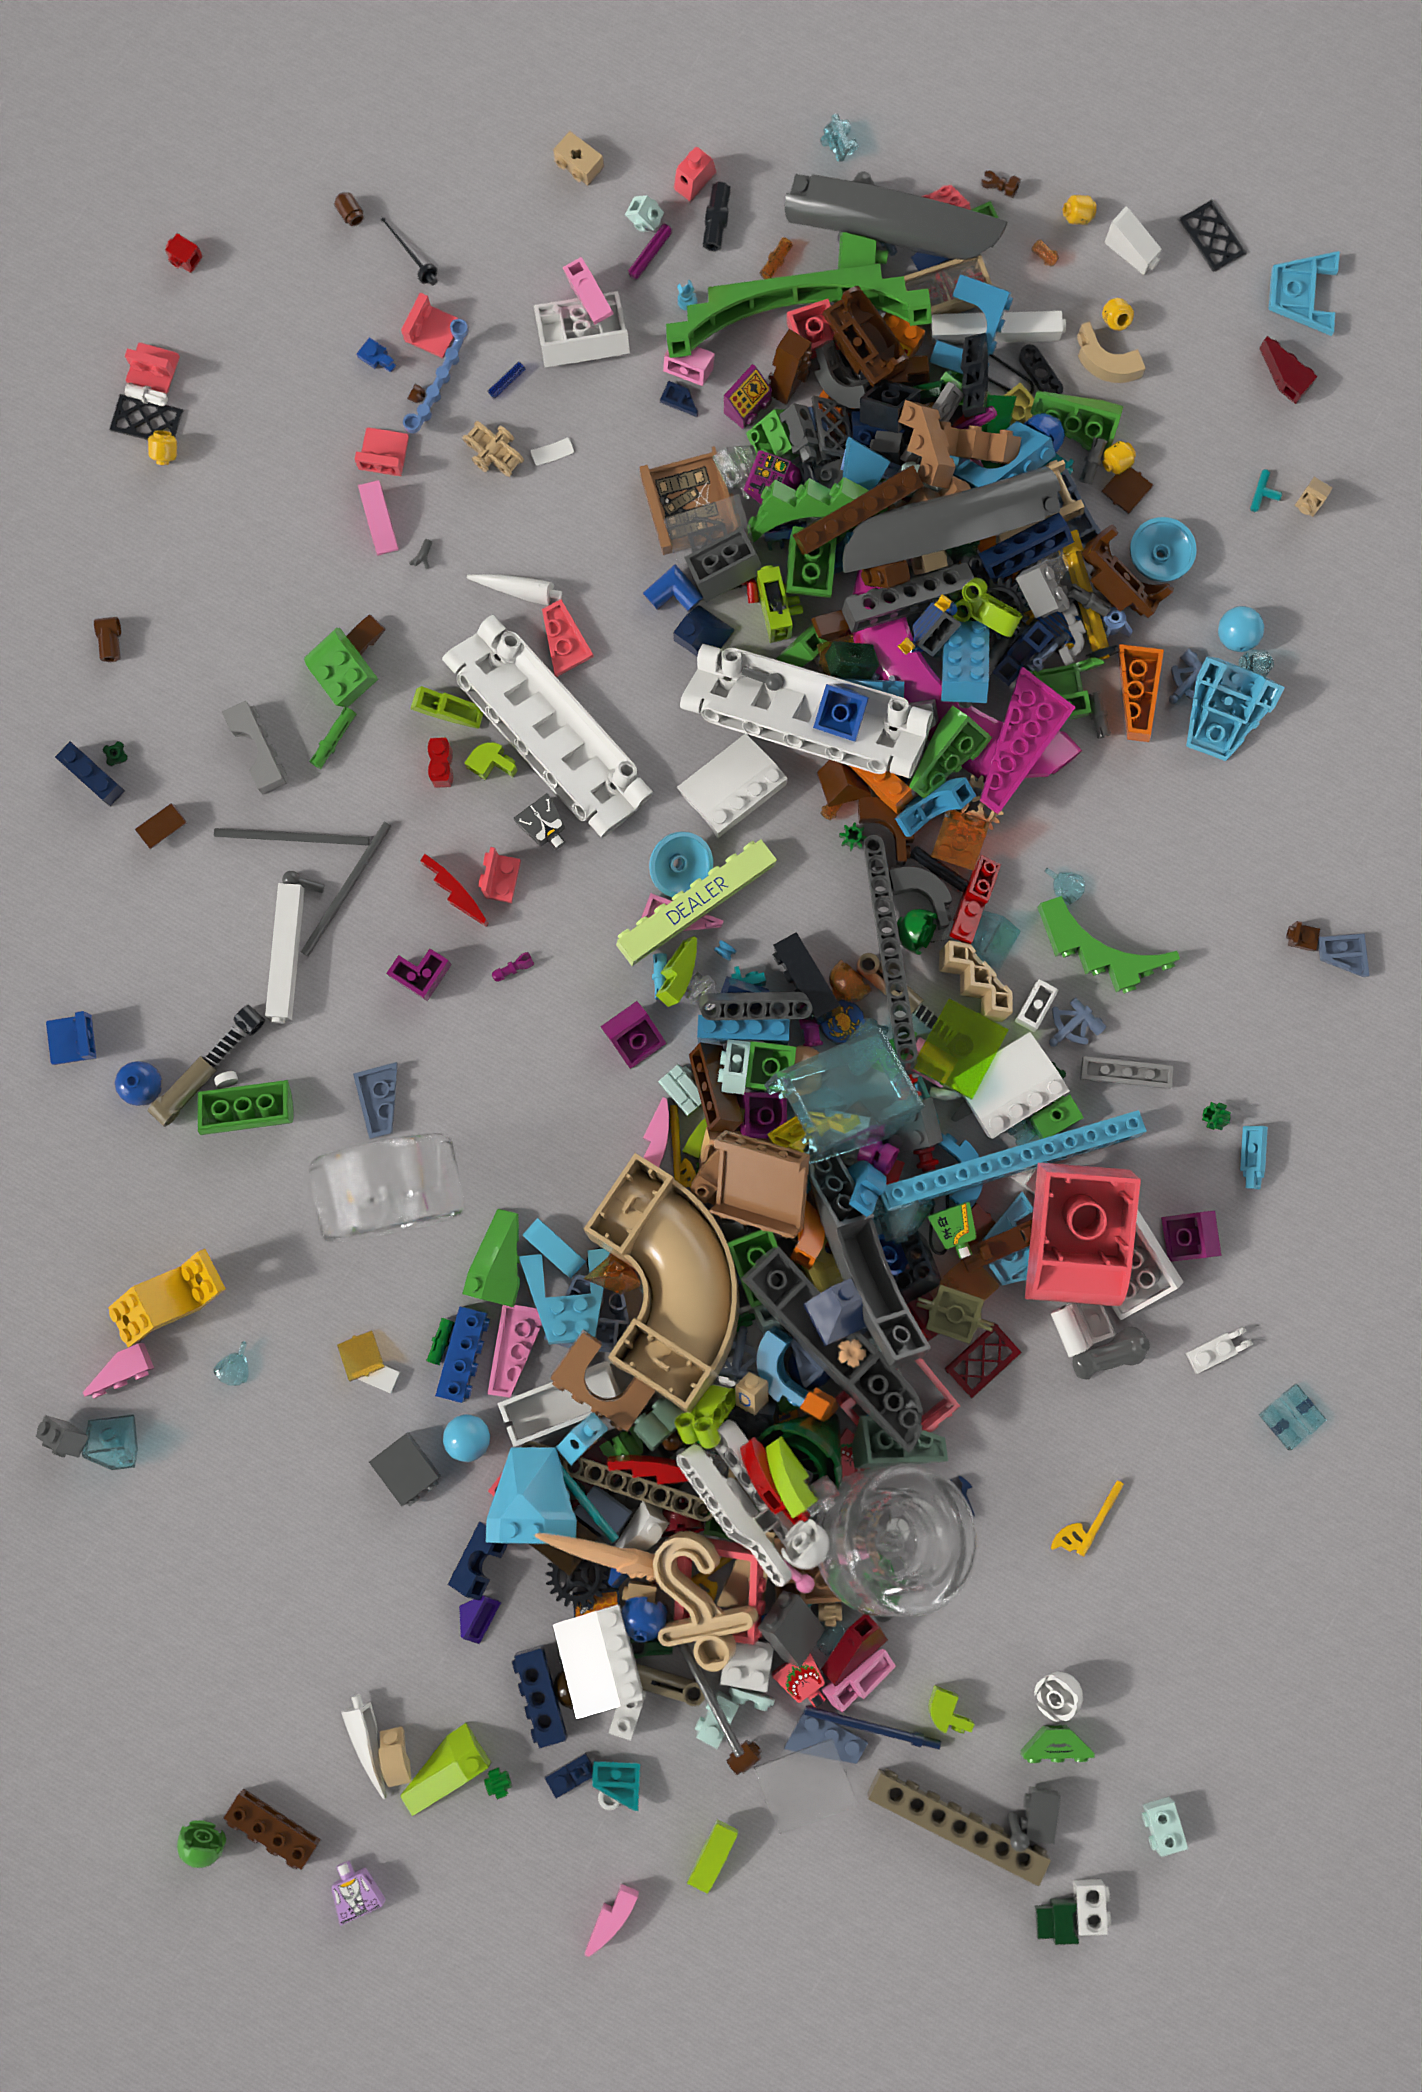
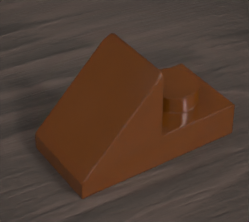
(831, 625)

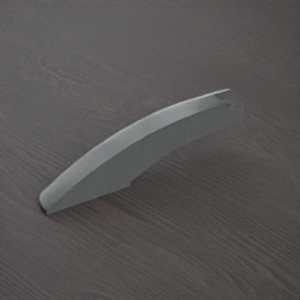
(891, 217)
(952, 520)
(861, 1258)
(872, 1385)

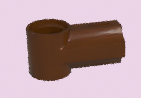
(108, 633)

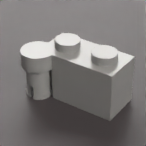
(1042, 590)

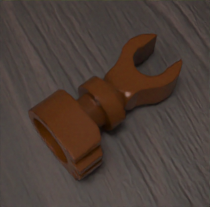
(1010, 187)

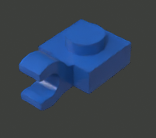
(375, 354)

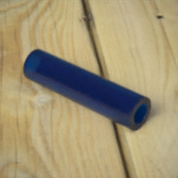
(506, 380)

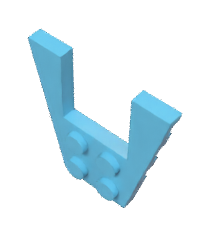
(564, 1315)

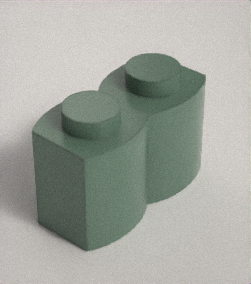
(658, 1424)

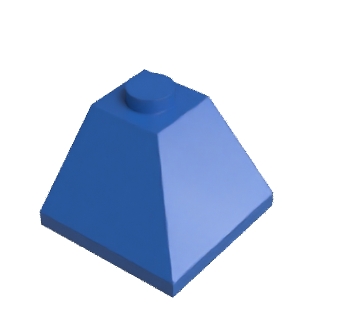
(841, 712)

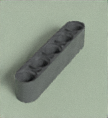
(765, 1010)

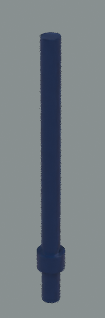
(916, 1738)

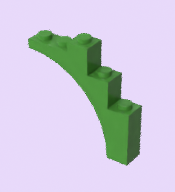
(809, 500)
(1095, 956)

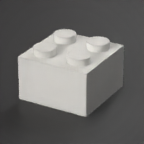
(749, 1666)

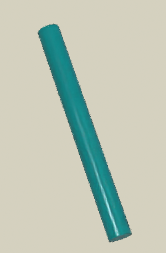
(589, 1507)

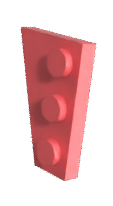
(564, 639)

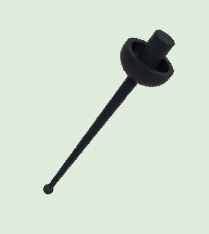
(427, 272)

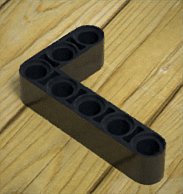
(914, 1280)

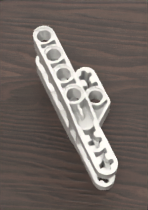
(732, 1505)

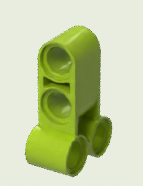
(987, 609)
(706, 1417)

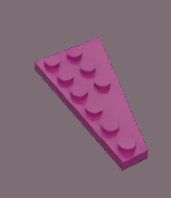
(1027, 730)

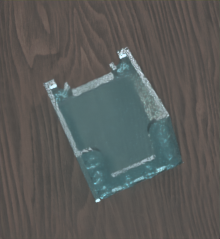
(848, 1095)

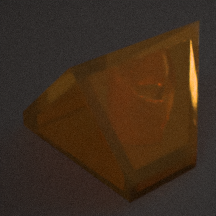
(614, 1275)

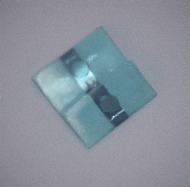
(1292, 1417)

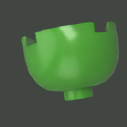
(200, 1844)

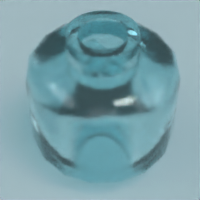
(1257, 661)

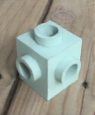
(644, 213)

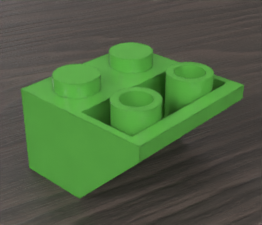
(772, 436)

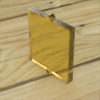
(360, 1356)

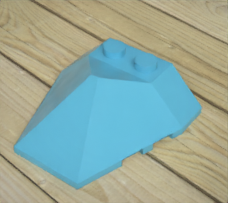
(1228, 706)
(530, 1499)

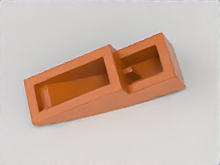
(819, 1405)

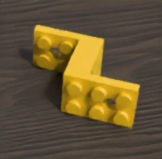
(166, 1298)

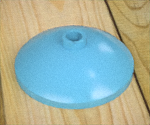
(1170, 539)
(693, 857)

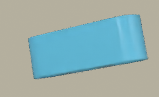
(554, 1248)

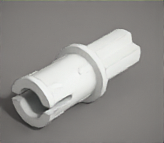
(146, 394)

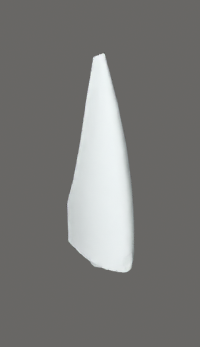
(520, 587)
(363, 1734)

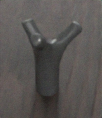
(422, 555)

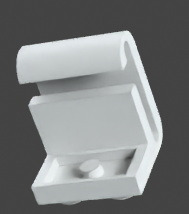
(1081, 1326)

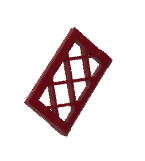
(1001, 1364)

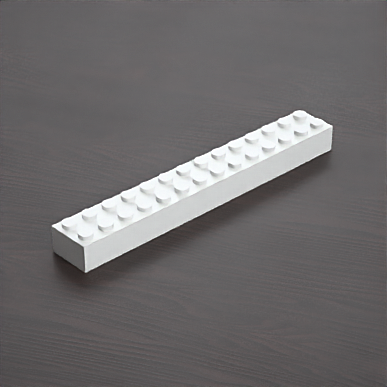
(551, 1409)

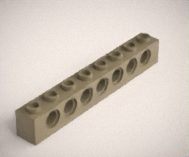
(884, 1781)

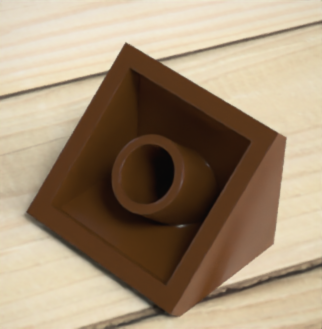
(841, 783)

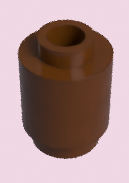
(349, 209)
(747, 1760)

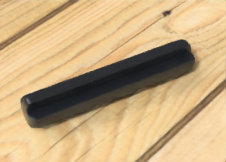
(939, 868)

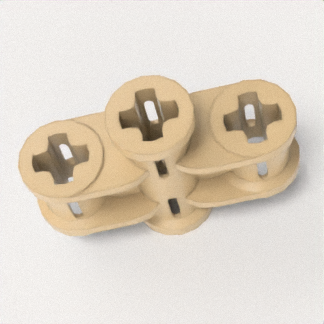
(493, 448)

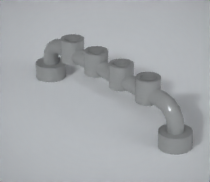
(1076, 629)

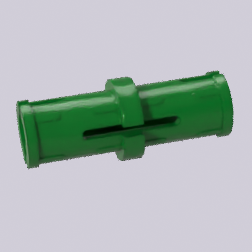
(440, 1341)

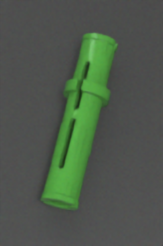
(329, 743)

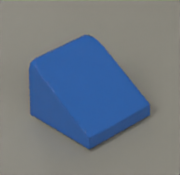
(616, 1578)

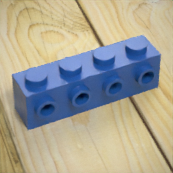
(462, 1354)

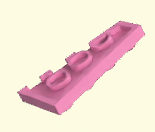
(514, 1342)

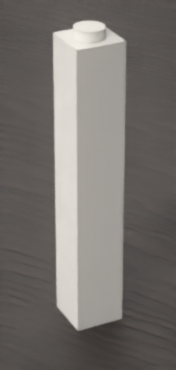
(1018, 327)
(284, 952)

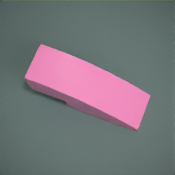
(378, 517)
(657, 1134)
(860, 1681)
(612, 1919)

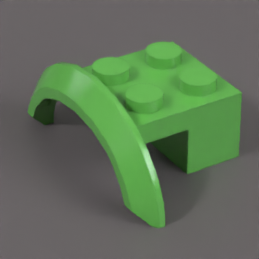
(1068, 684)

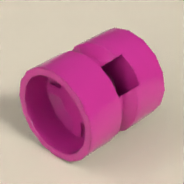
(871, 1152)

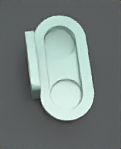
(761, 1701)

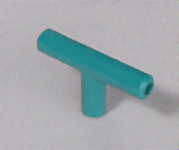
(1261, 491)

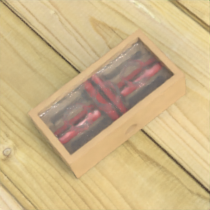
(942, 282)

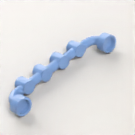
(413, 422)

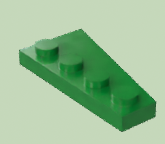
(1004, 406)

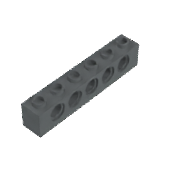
(881, 612)

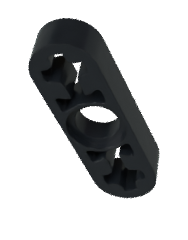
(1043, 364)

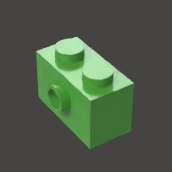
(1055, 1117)

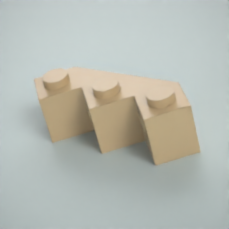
(977, 980)

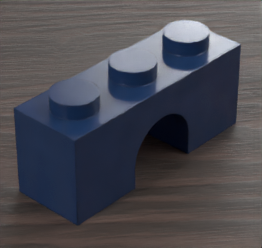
(1030, 641)
(90, 773)
(468, 1575)

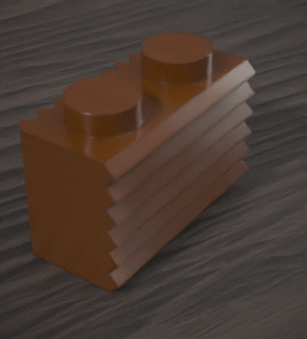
(886, 575)

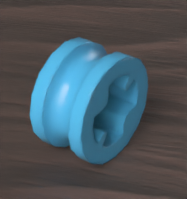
(725, 950)

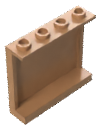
(761, 1184)

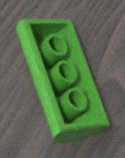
(245, 1107)

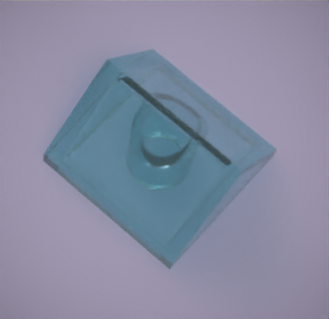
(994, 938)

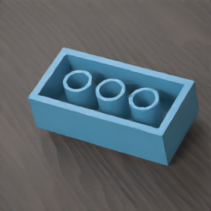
(966, 664)

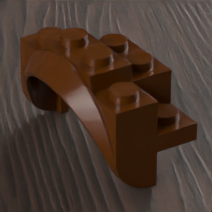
(865, 337)
(1117, 581)

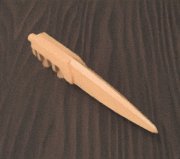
(625, 1560)

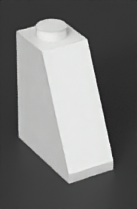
(1133, 242)

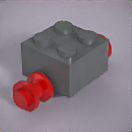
(920, 1133)

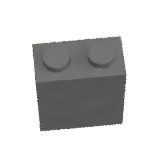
(405, 1470)
(791, 1628)

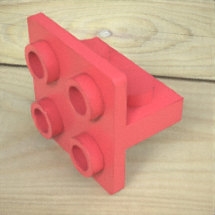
(151, 367)

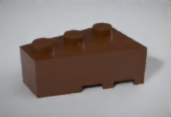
(791, 366)

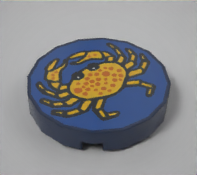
(844, 1024)

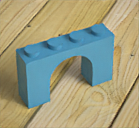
(991, 301)
(1034, 452)
(767, 1031)

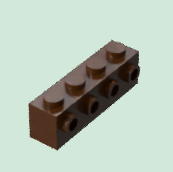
(719, 1107)
(271, 1829)

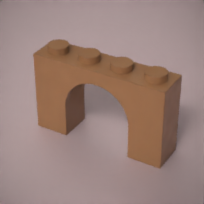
(570, 1375)

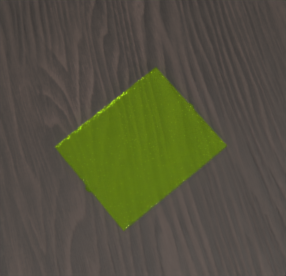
(960, 1048)

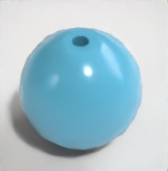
(1241, 629)
(466, 1438)

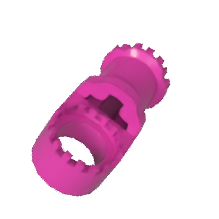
(810, 1031)

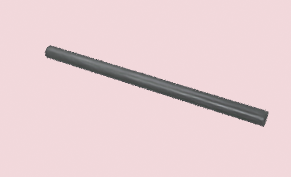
(290, 836)
(346, 888)
(708, 1694)

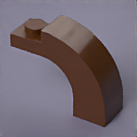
(876, 811)

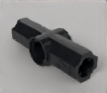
(716, 216)

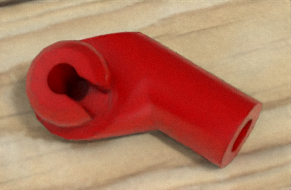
(752, 590)

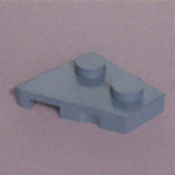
(1345, 952)

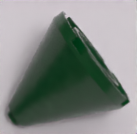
(813, 1444)

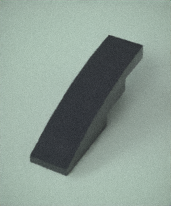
(975, 375)

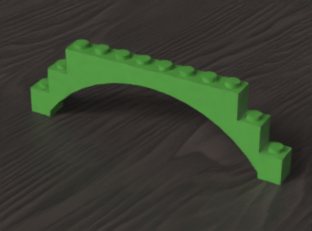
(740, 300)

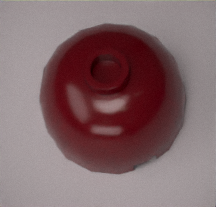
(680, 1522)

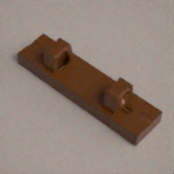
(998, 1246)

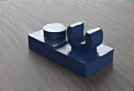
(780, 532)
(570, 1775)

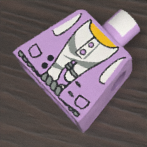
(355, 1893)

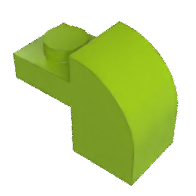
(486, 757)
(941, 1709)

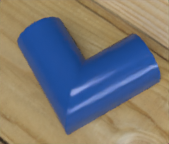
(673, 584)

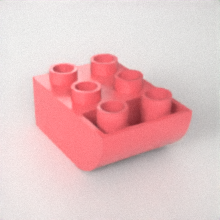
(1082, 1234)

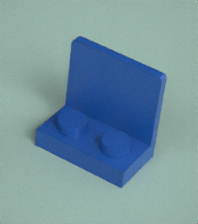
(71, 1039)

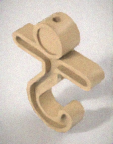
(707, 1623)

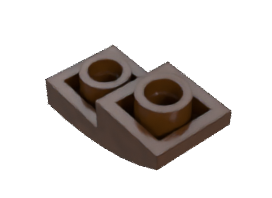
(365, 633)

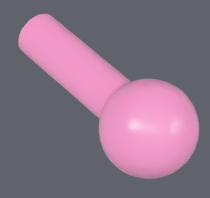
(804, 1582)

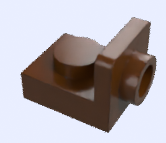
(1303, 936)

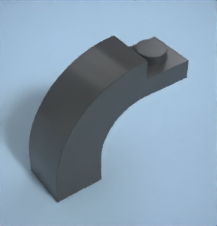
(835, 380)
(927, 884)

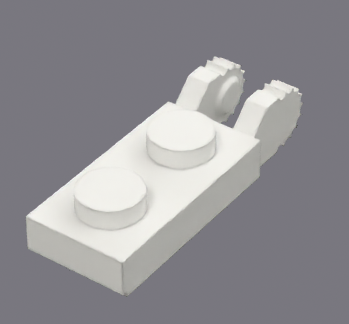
(1216, 1350)

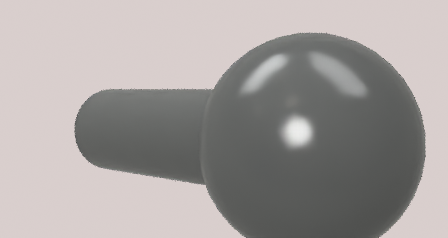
(773, 681)
(293, 877)
(1019, 1840)

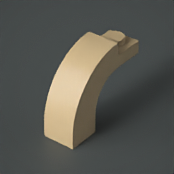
(1105, 365)

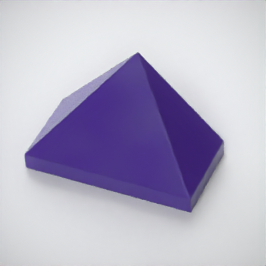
(476, 1618)

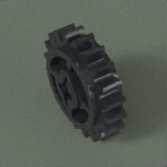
(1018, 602)
(593, 1588)

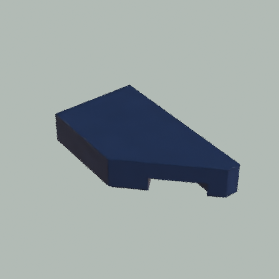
(678, 398)

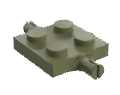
(954, 1314)

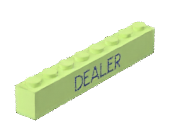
(696, 902)

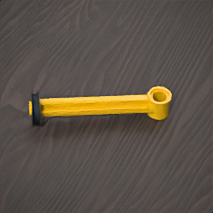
(1091, 619)

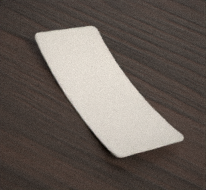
(552, 452)

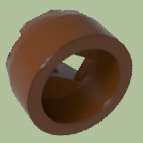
(416, 394)

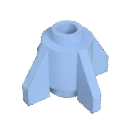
(1115, 623)

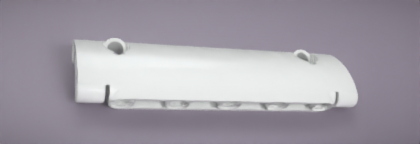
(791, 711)
(548, 726)

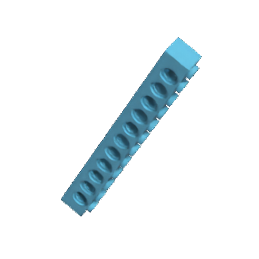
(1013, 1160)

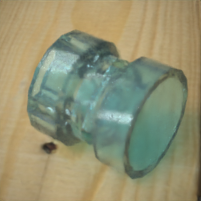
(1021, 1133)

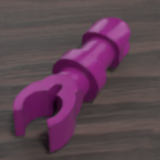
(522, 962)

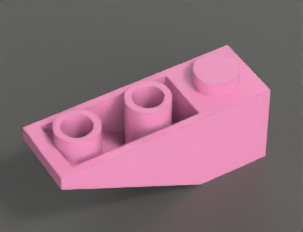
(587, 290)
(122, 1367)

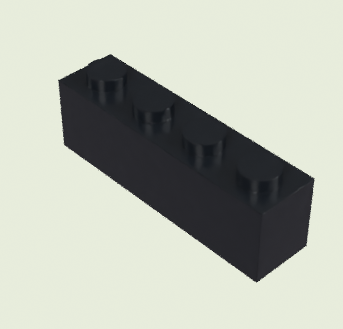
(806, 977)

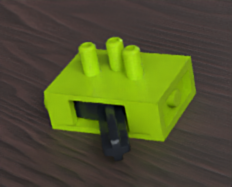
(775, 604)

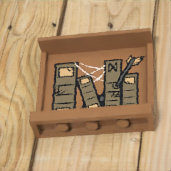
(681, 488)

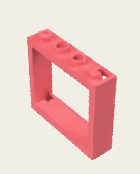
(930, 1419)
(757, 1585)

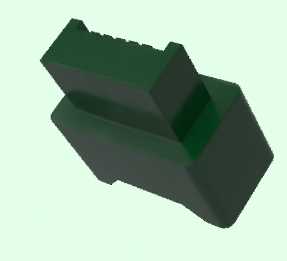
(1056, 1921)

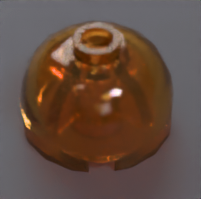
(847, 983)

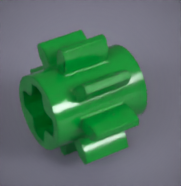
(852, 830)
(1216, 1116)
(498, 1783)

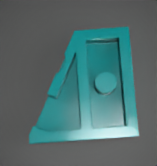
(618, 1781)

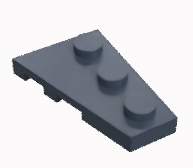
(377, 1098)
(814, 1731)

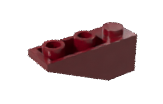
(1289, 374)
(853, 1649)

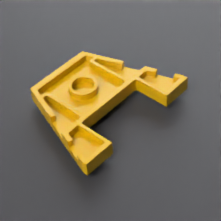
(789, 1135)

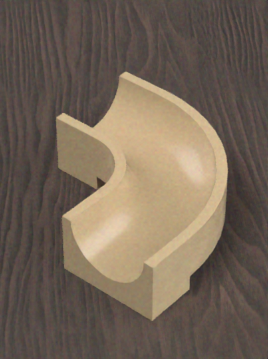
(686, 1281)

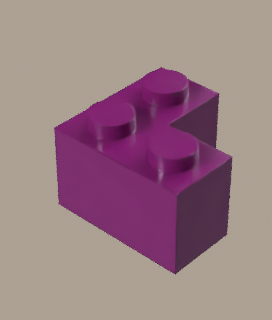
(420, 979)

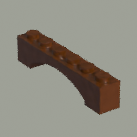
(858, 510)

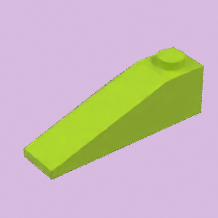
(448, 1768)

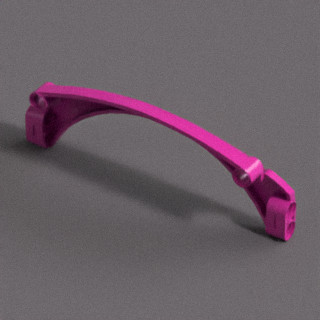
(924, 684)

